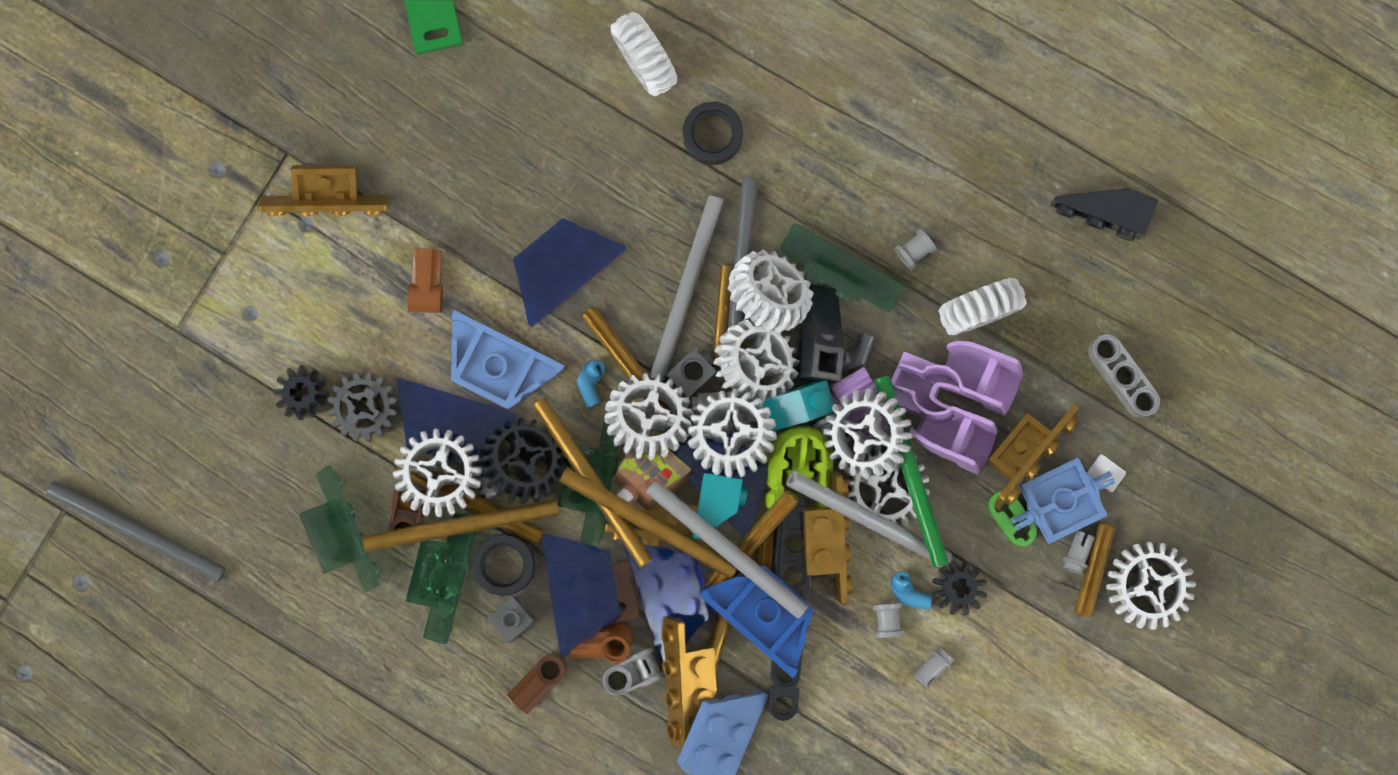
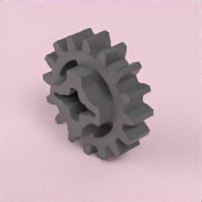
(353, 419)

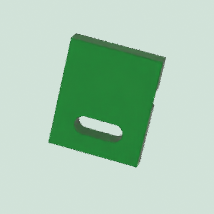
(431, 17)

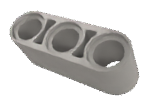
(1138, 384)

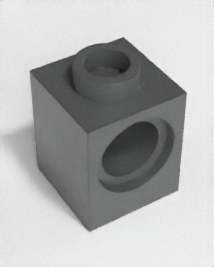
(690, 387)
(511, 619)

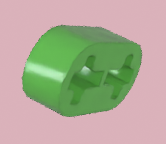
(1006, 524)

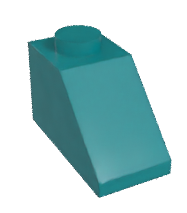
(800, 404)
(720, 499)

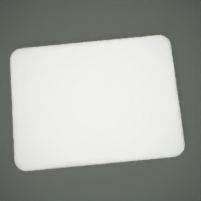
(1102, 466)

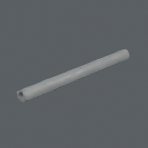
(686, 287)
(860, 514)
(727, 549)

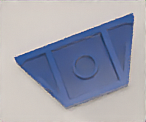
(761, 618)

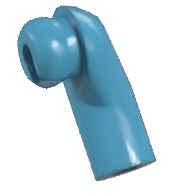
(588, 380)
(906, 593)

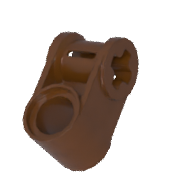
(403, 513)

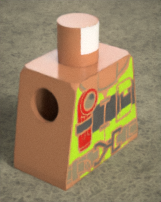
(637, 475)

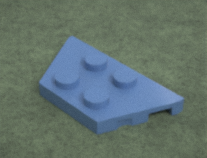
(496, 364)
(721, 734)

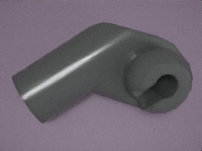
(858, 356)

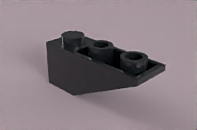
(1116, 209)
(821, 338)

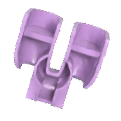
(970, 372)

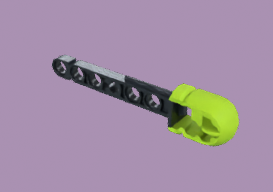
(802, 447)

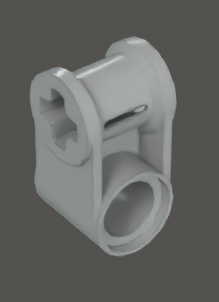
(635, 671)

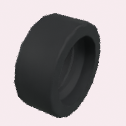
(726, 113)
(480, 558)

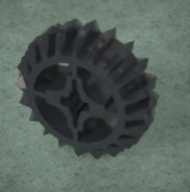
(526, 473)

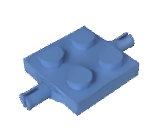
(1063, 500)

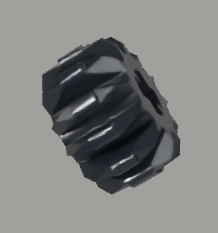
(308, 401)
(950, 594)

